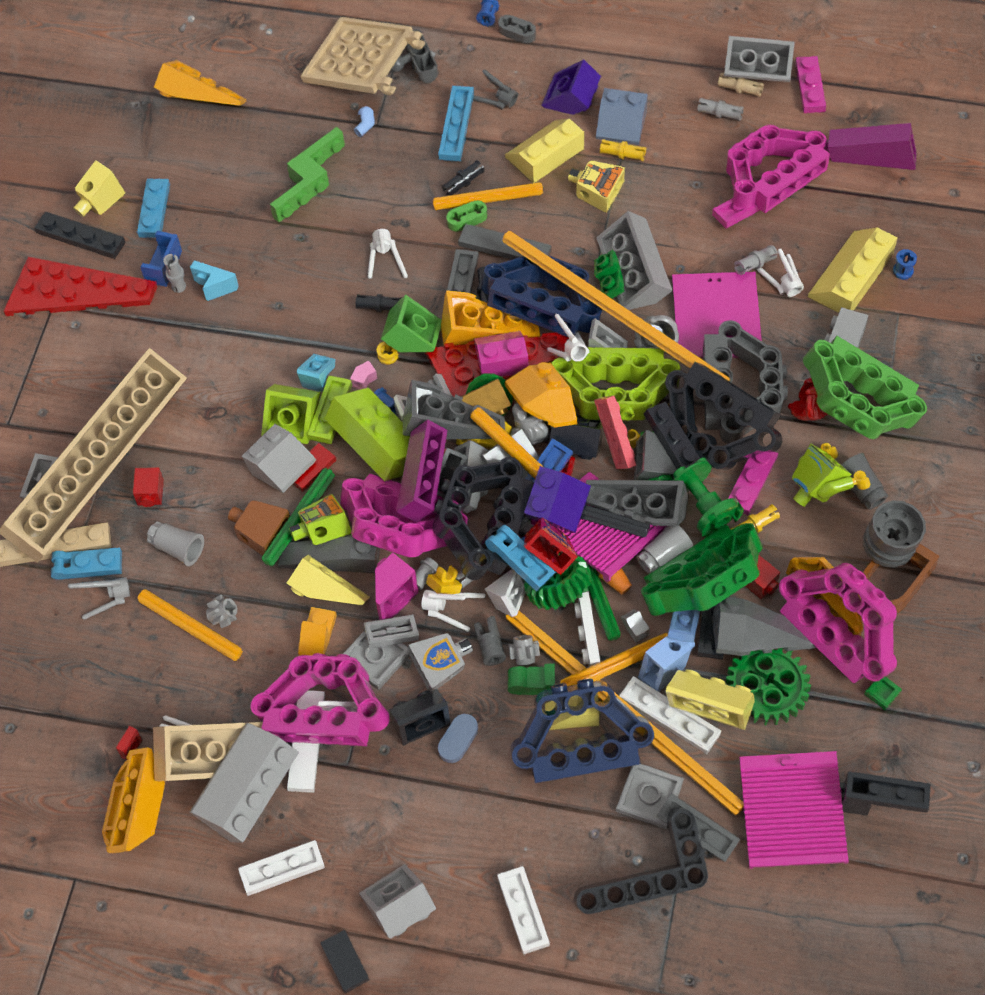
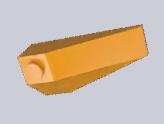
(185, 82)
(471, 318)

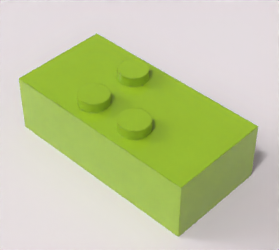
(370, 431)

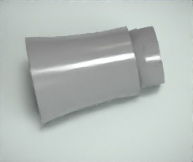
(176, 542)
(663, 548)

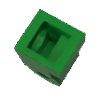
(530, 680)

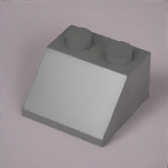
(278, 458)
(398, 901)

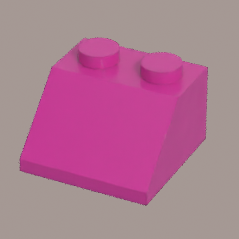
(502, 353)
(394, 586)

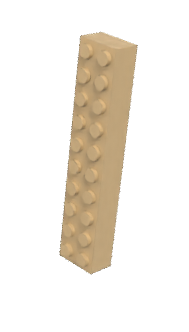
(92, 456)

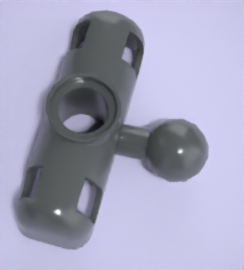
(421, 60)

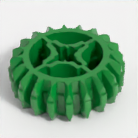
(562, 588)

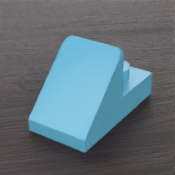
(215, 280)
(315, 371)

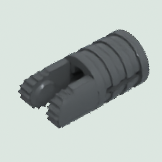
(490, 642)

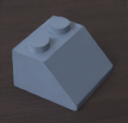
(621, 116)

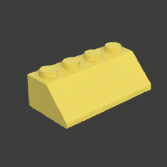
(854, 269)

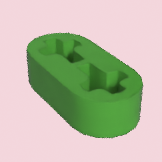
(466, 215)

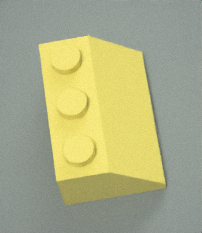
(547, 149)
(710, 698)

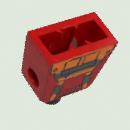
(546, 542)

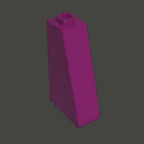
(874, 146)

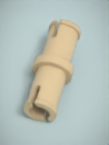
(741, 85)

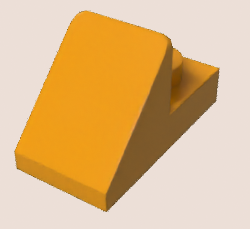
(316, 631)

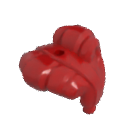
(807, 407)

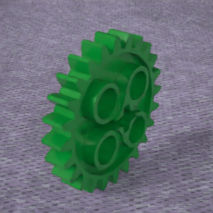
(781, 667)

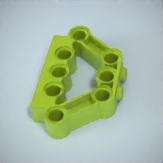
(617, 365)

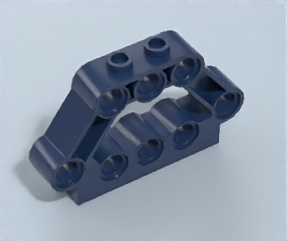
(510, 293)
(571, 765)

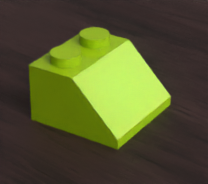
(290, 409)

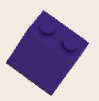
(572, 89)
(557, 499)

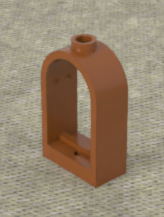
(922, 558)

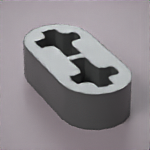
(517, 29)

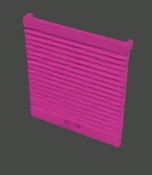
(705, 305)
(607, 547)
(793, 809)

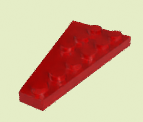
(68, 287)
(461, 366)

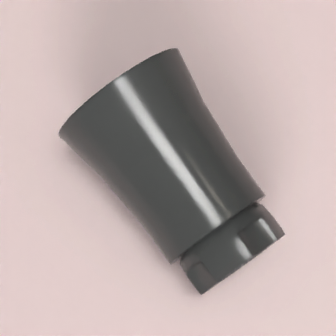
(875, 493)

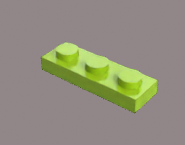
(320, 429)

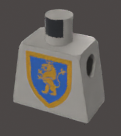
(439, 659)

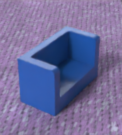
(167, 244)

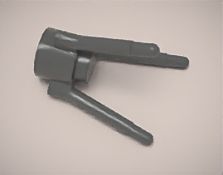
(505, 95)

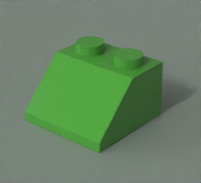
(411, 327)

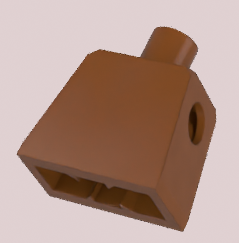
(258, 524)

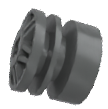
(894, 533)

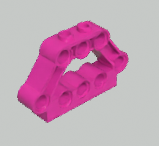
(807, 163)
(374, 519)
(817, 627)
(294, 684)

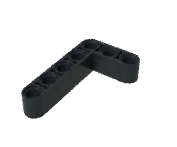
(653, 877)

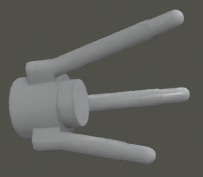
(116, 588)

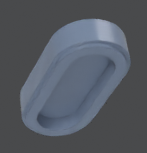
(458, 738)

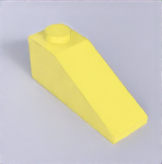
(320, 582)

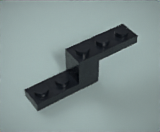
(864, 790)

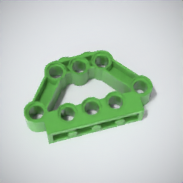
(839, 362)

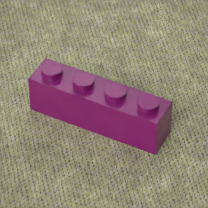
(422, 471)

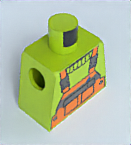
(321, 521)

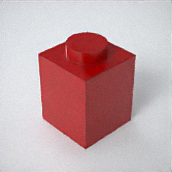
(148, 486)
(767, 580)

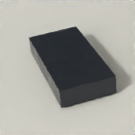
(344, 961)

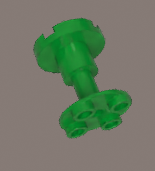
(713, 510)

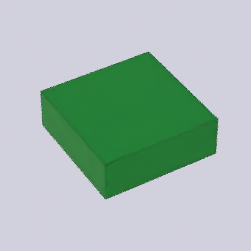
(883, 692)

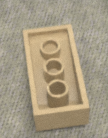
(192, 749)

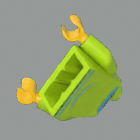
(823, 476)

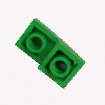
(609, 274)

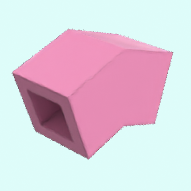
(363, 375)

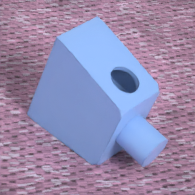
(663, 661)

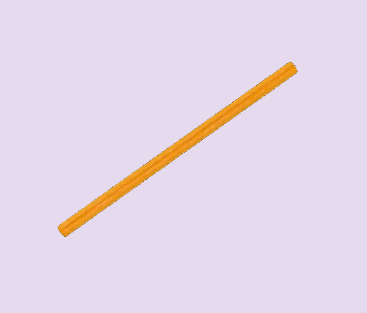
(604, 302)
(660, 741)

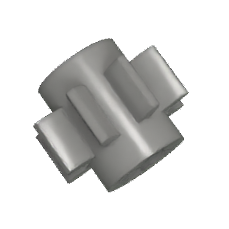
(221, 611)
(524, 649)

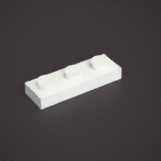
(587, 630)
(281, 868)
(523, 910)

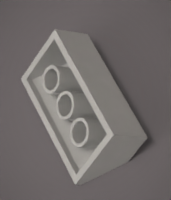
(639, 261)
(244, 783)

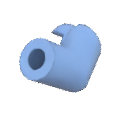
(367, 119)

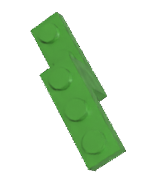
(307, 174)

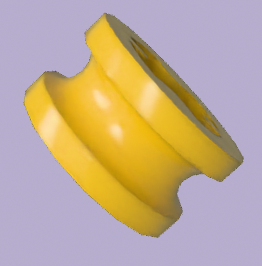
(386, 358)

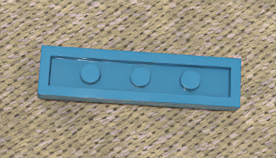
(456, 123)

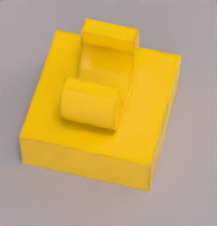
(444, 582)

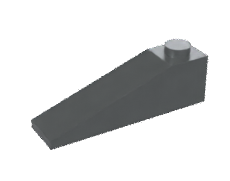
(430, 403)
(642, 500)
(337, 554)
(748, 627)

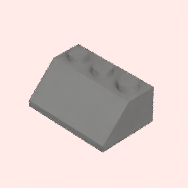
(759, 59)

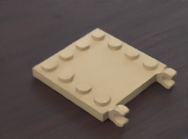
(360, 55)

